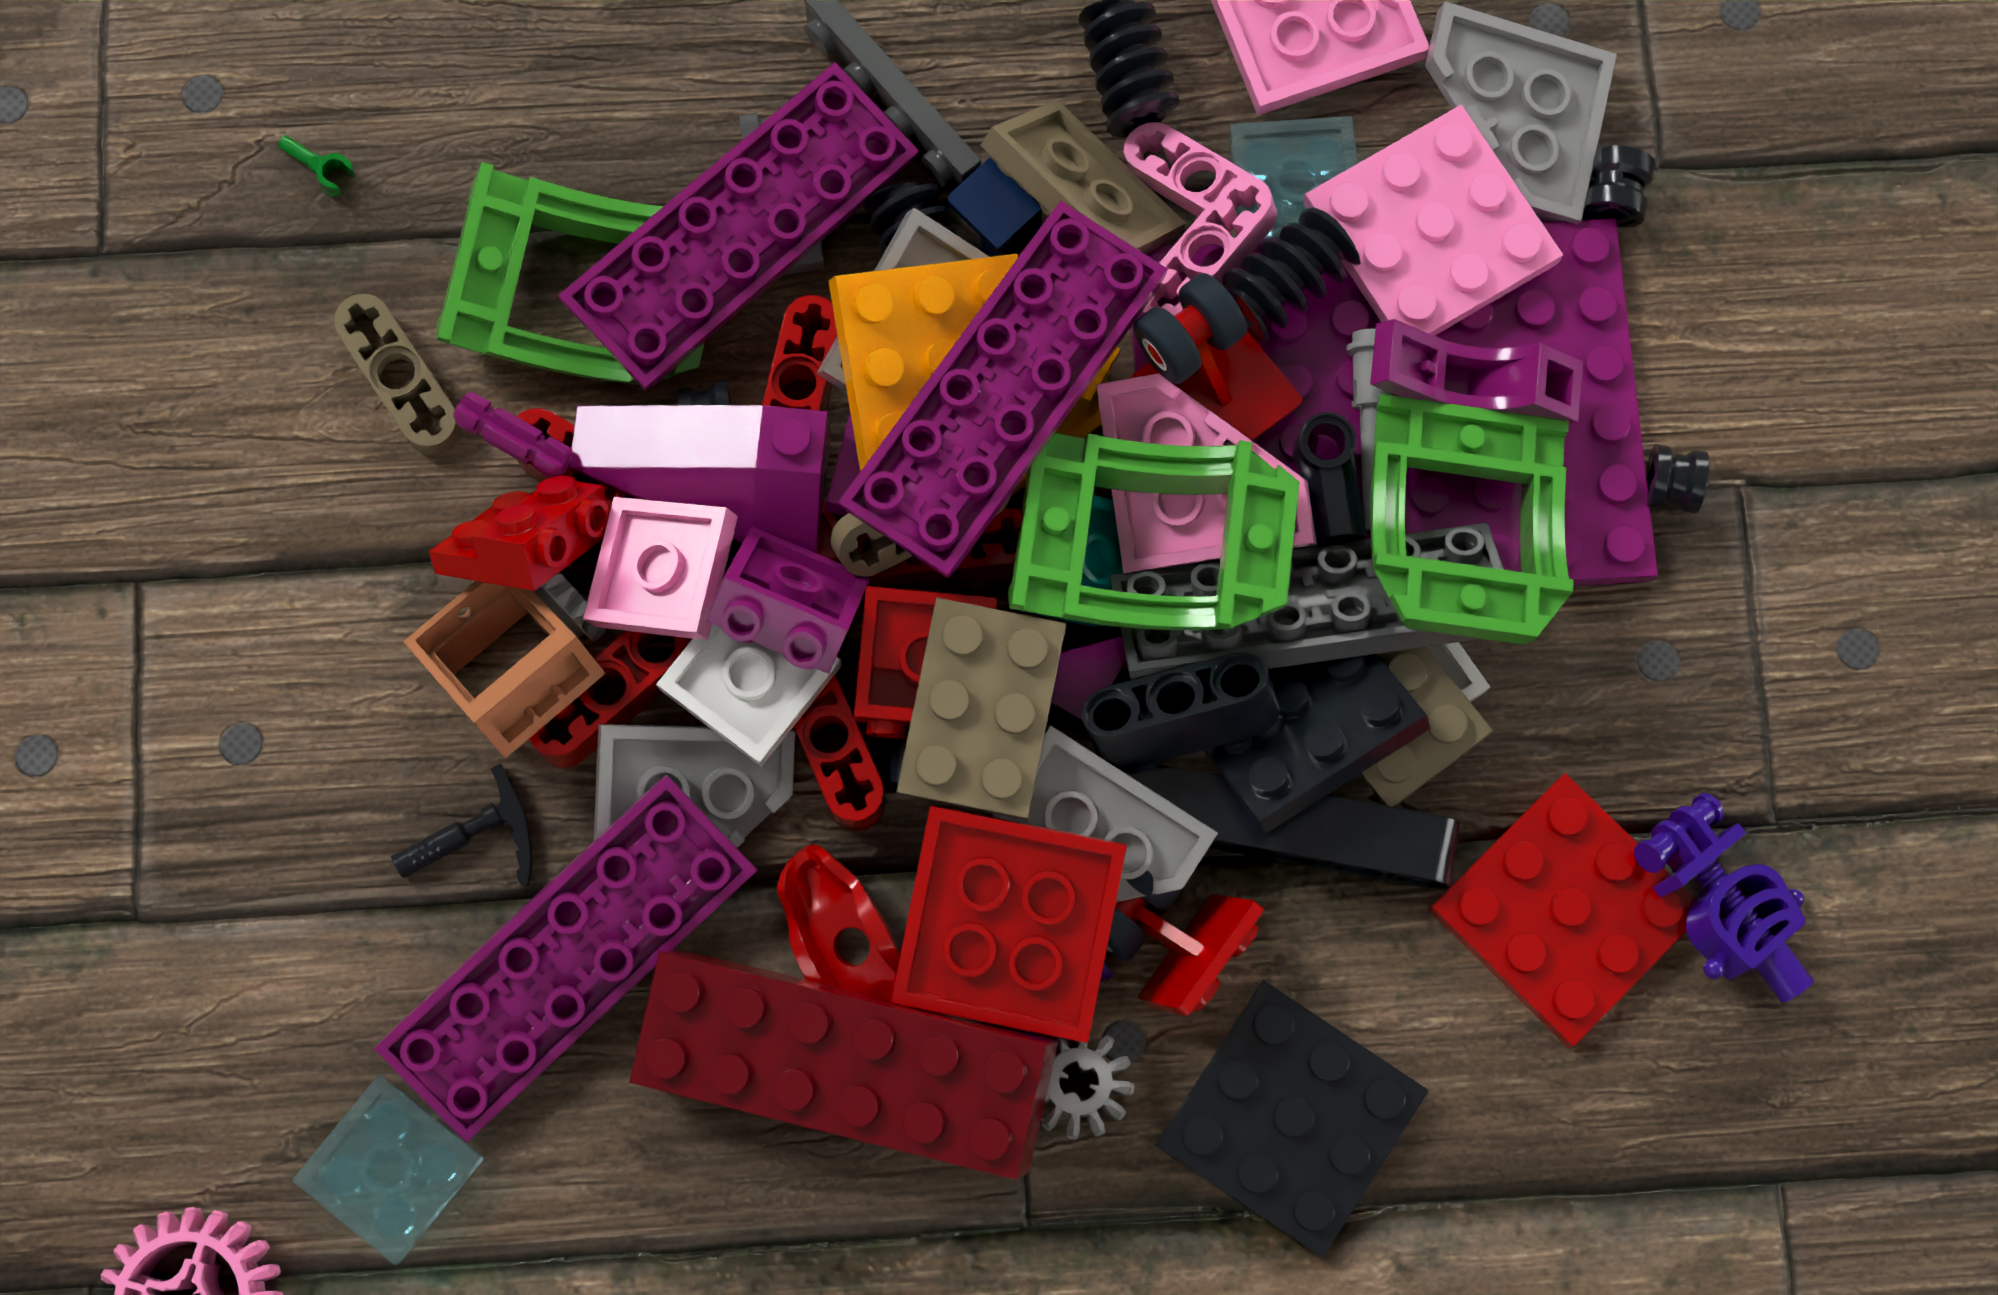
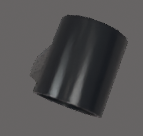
(1331, 482)

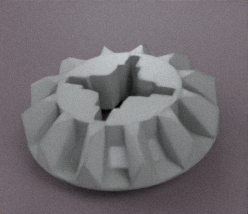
(568, 606)

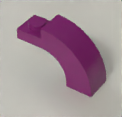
(1512, 380)

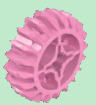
(202, 1269)

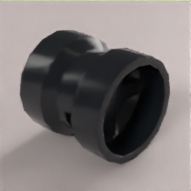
(1619, 185)

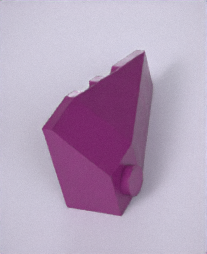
(746, 458)

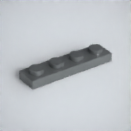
(944, 151)

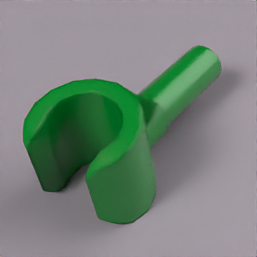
(318, 164)

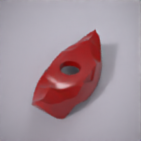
(819, 905)

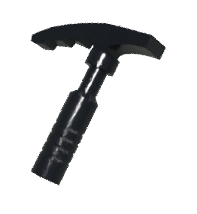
(459, 834)

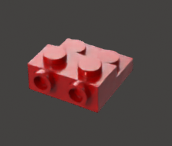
(526, 535)
(893, 655)

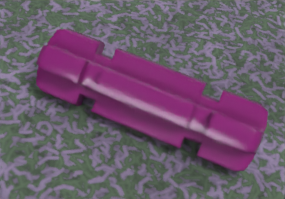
(512, 435)

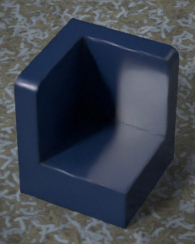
(996, 210)

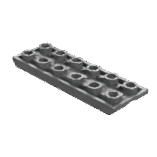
(1330, 611)

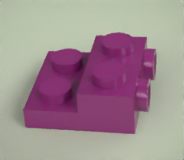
(787, 600)

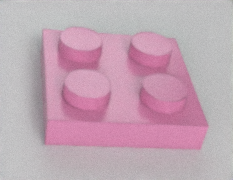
(660, 567)

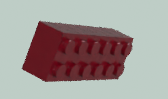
(844, 1063)

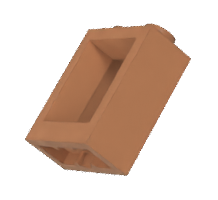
(532, 688)

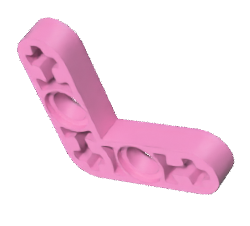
(1212, 206)

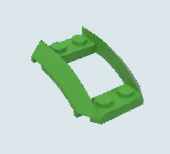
(491, 260)
(1482, 445)
(1057, 518)

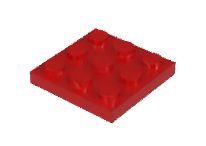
(1564, 911)
(1009, 923)

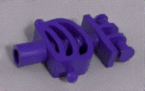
(1736, 937)

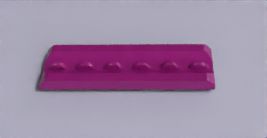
(739, 226)
(1003, 389)
(565, 958)

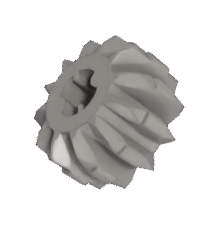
(1070, 1104)

